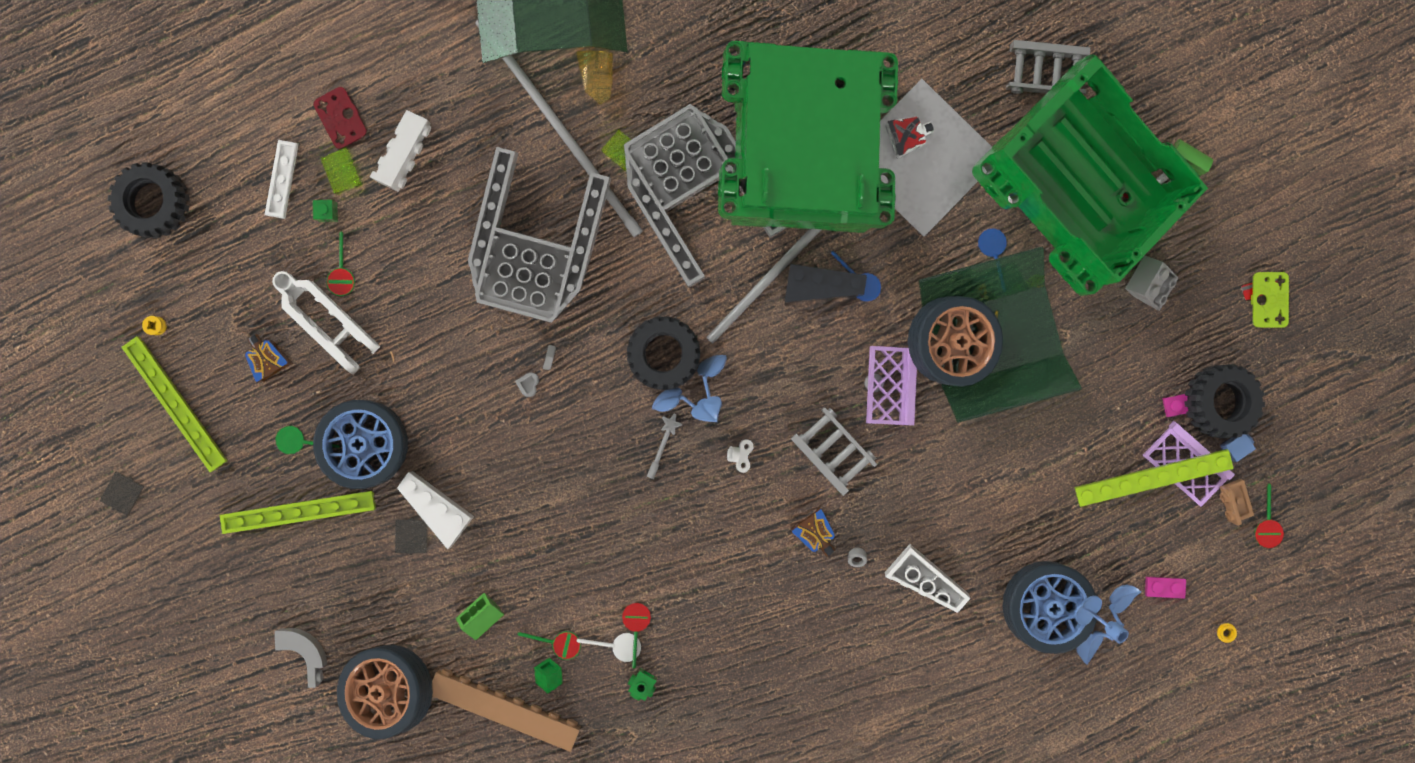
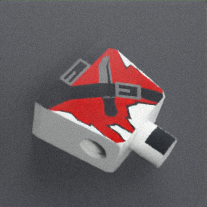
(907, 134)

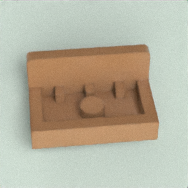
(1236, 501)

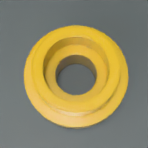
(1232, 632)

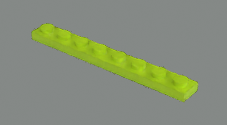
(174, 404)
(1154, 477)
(297, 512)

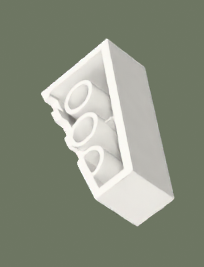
(402, 151)
(435, 508)
(924, 577)

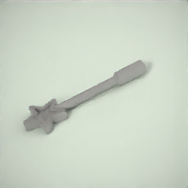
(669, 426)

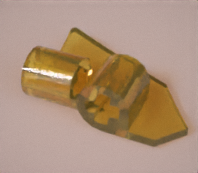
(596, 74)

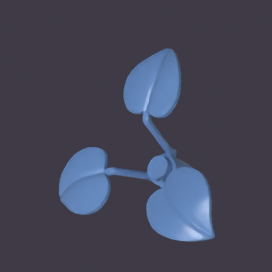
(706, 409)
(1120, 600)

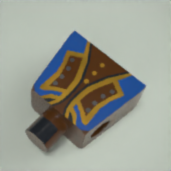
(265, 358)
(815, 532)

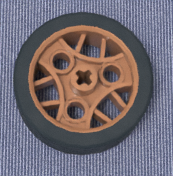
(955, 340)
(384, 691)

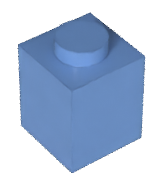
(1239, 447)

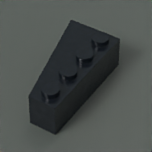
(815, 284)

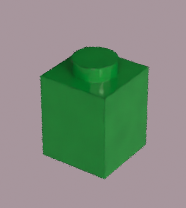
(325, 211)

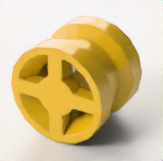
(159, 325)

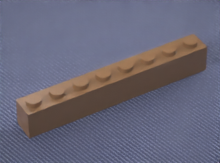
(505, 710)

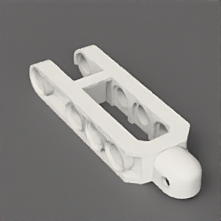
(292, 289)

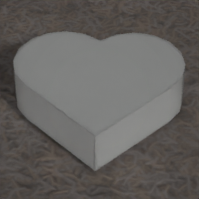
(549, 357)
(527, 384)

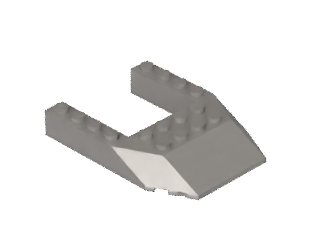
(672, 166)
(523, 270)

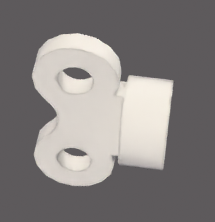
(740, 455)

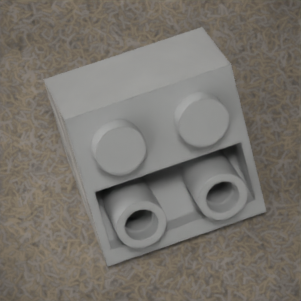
(1152, 282)

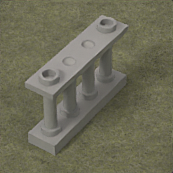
(1039, 50)
(828, 468)

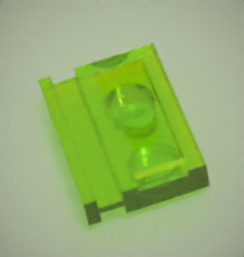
(615, 149)
(340, 170)

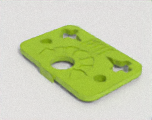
(1276, 299)

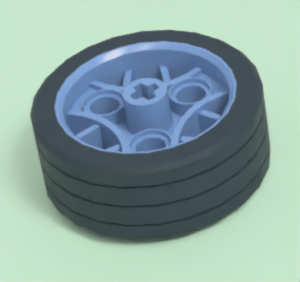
(336, 420)
(1047, 606)

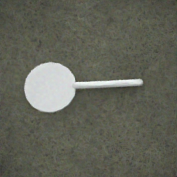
(621, 647)

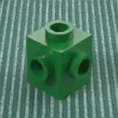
(642, 678)

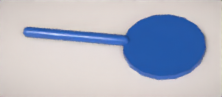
(992, 242)
(872, 286)

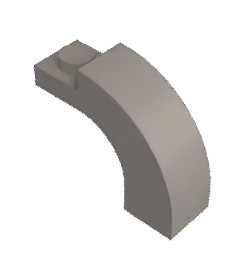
(307, 647)

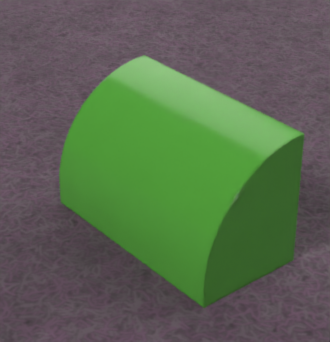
(1199, 161)
(479, 616)

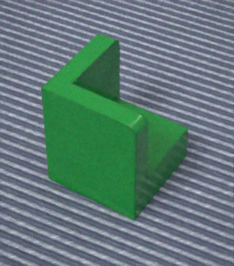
(548, 675)

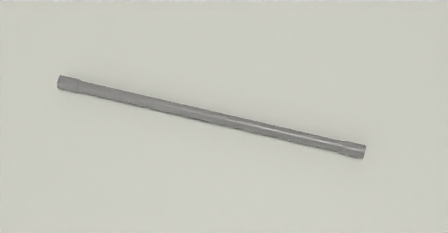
(629, 221)

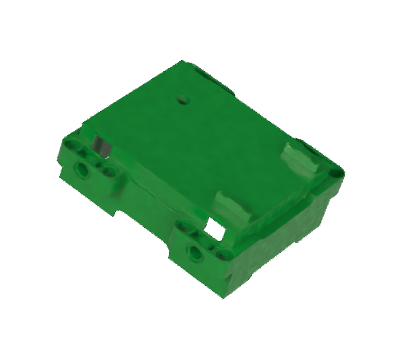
(804, 140)
(1073, 165)

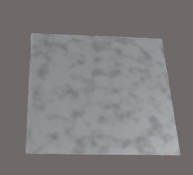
(939, 171)

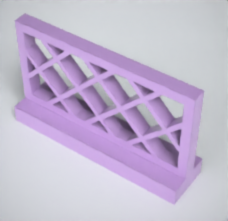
(907, 391)
(1196, 449)

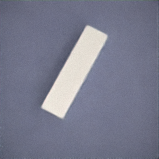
(281, 179)

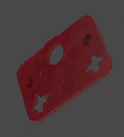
(335, 120)

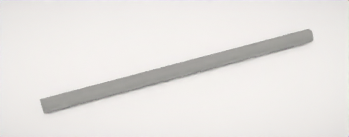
(762, 284)

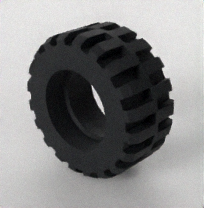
(125, 192)
(637, 353)
(1247, 396)

